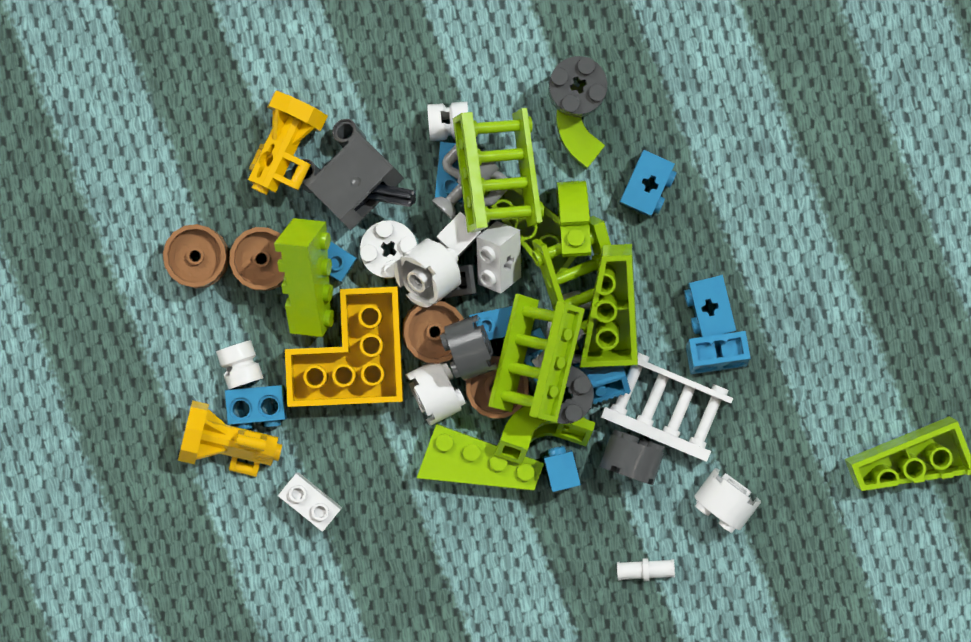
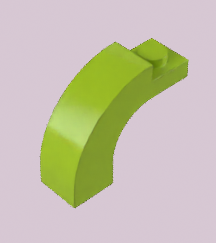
(575, 138)
(574, 218)
(523, 429)

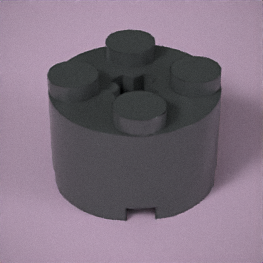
(584, 71)
(469, 348)
(582, 399)
(631, 458)

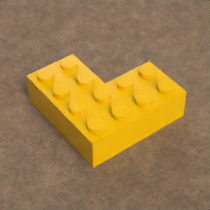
(366, 364)

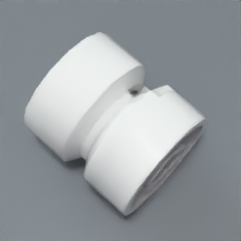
(438, 112)
(239, 364)

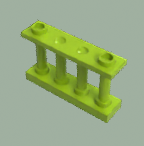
(475, 186)
(542, 258)
(556, 361)

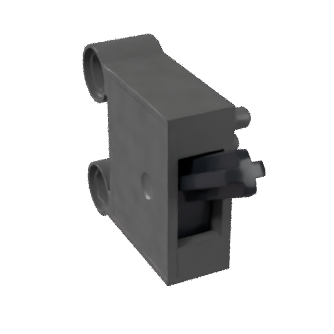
(355, 177)

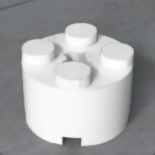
(380, 234)
(428, 272)
(435, 392)
(726, 500)

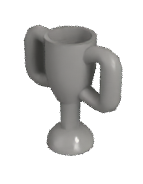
(488, 171)

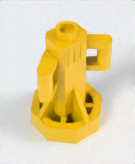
(290, 124)
(209, 436)

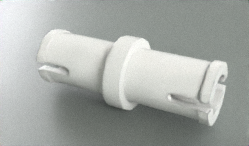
(645, 569)

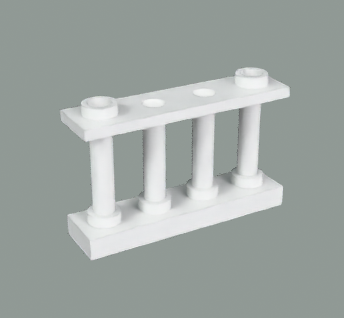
(670, 433)

